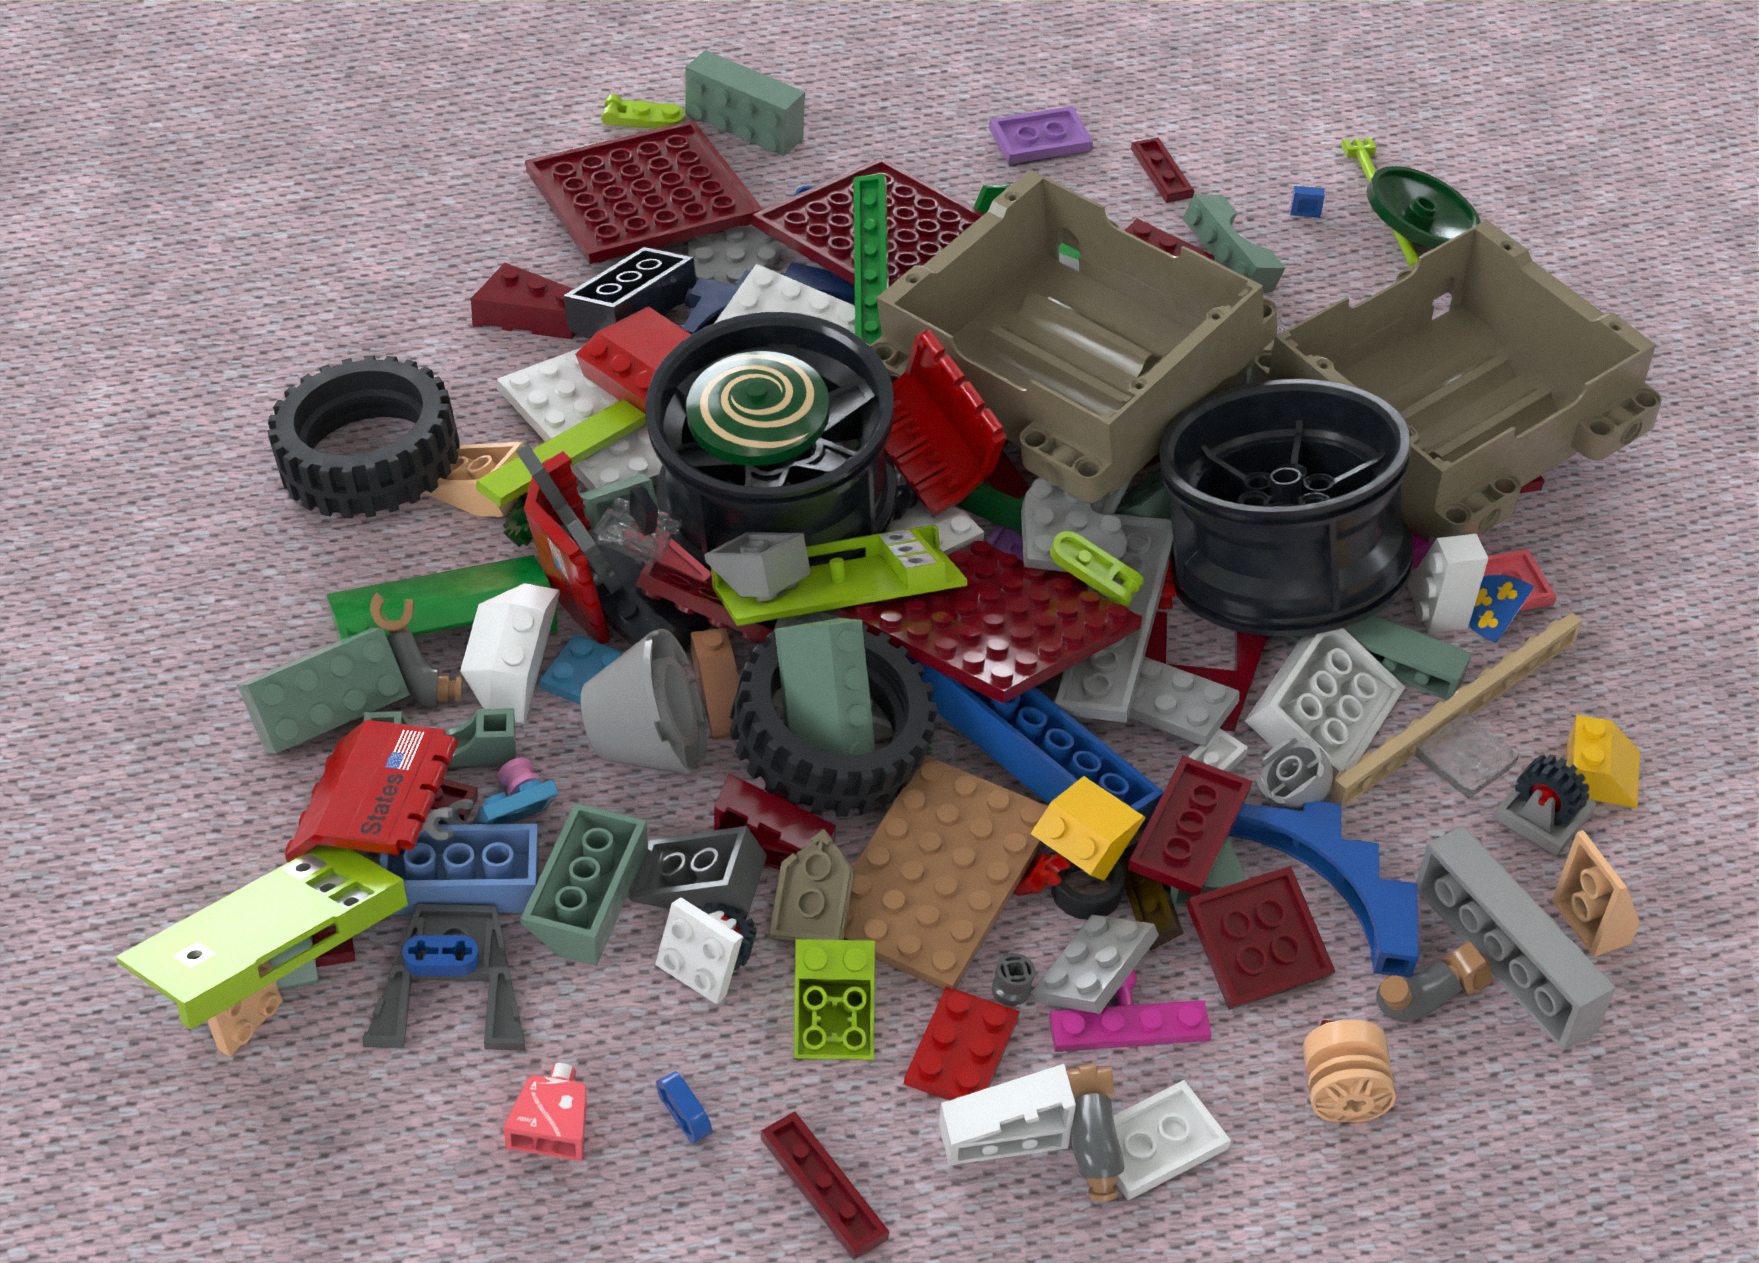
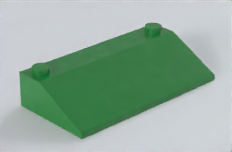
(441, 598)

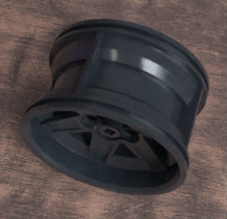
(831, 490)
(1288, 506)

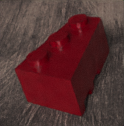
(522, 302)
(772, 821)

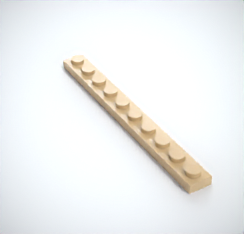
(1467, 699)

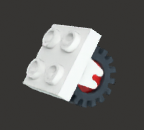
(705, 946)

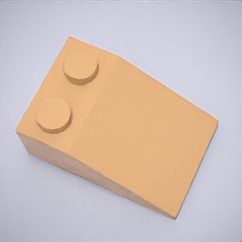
(473, 464)
(1595, 899)

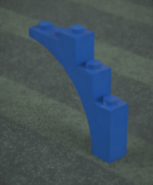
(1352, 867)

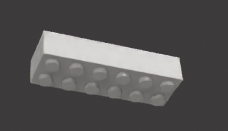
(1518, 938)

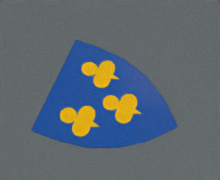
(1498, 604)

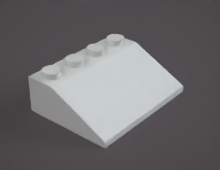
(1327, 694)

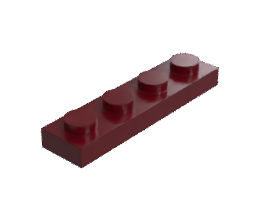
(824, 1185)

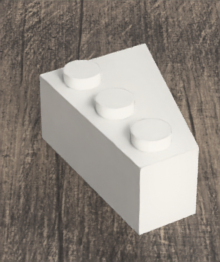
(1448, 582)
(1009, 1118)

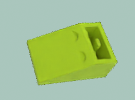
(834, 999)

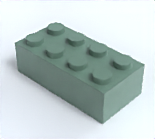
(744, 103)
(323, 690)

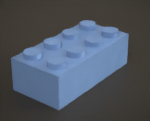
(472, 867)

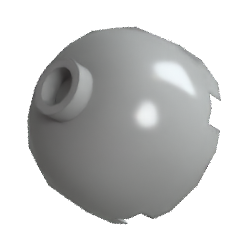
(1295, 774)

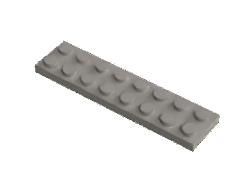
(1107, 680)

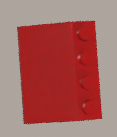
(628, 354)

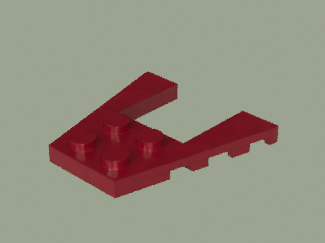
(1247, 657)

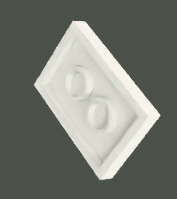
(1165, 1138)

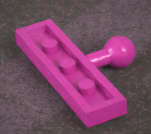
(1130, 1023)

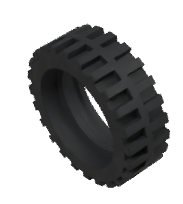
(374, 478)
(824, 777)

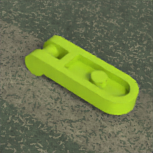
(641, 113)
(1095, 567)

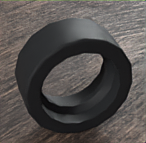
(1084, 906)

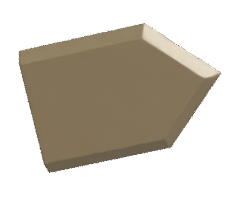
(812, 893)

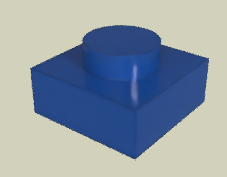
(1307, 201)

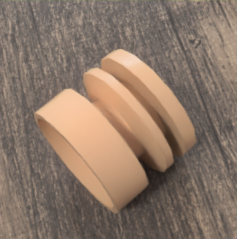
(1349, 1071)

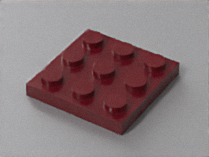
(1259, 937)

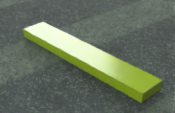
(577, 442)

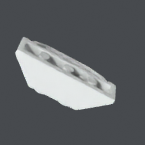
(509, 647)

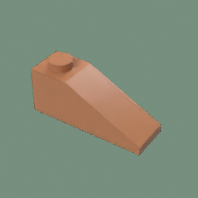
(716, 677)

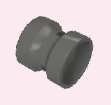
(1013, 979)

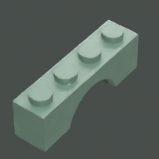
(1212, 222)
(482, 740)

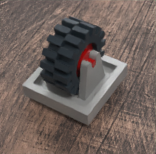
(1547, 804)

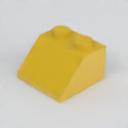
(1605, 760)
(1088, 827)

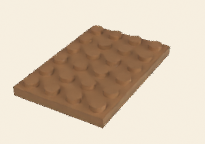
(941, 871)

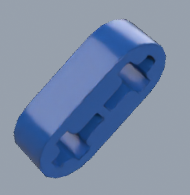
(440, 955)
(684, 1107)

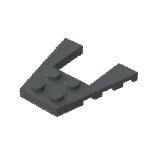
(571, 524)
(482, 925)

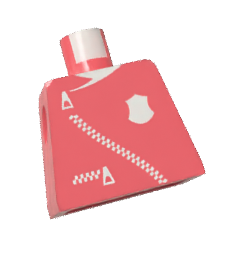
(549, 1116)

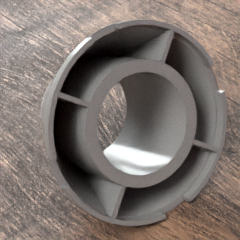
(646, 708)

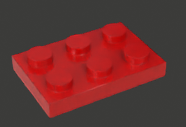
(961, 1045)

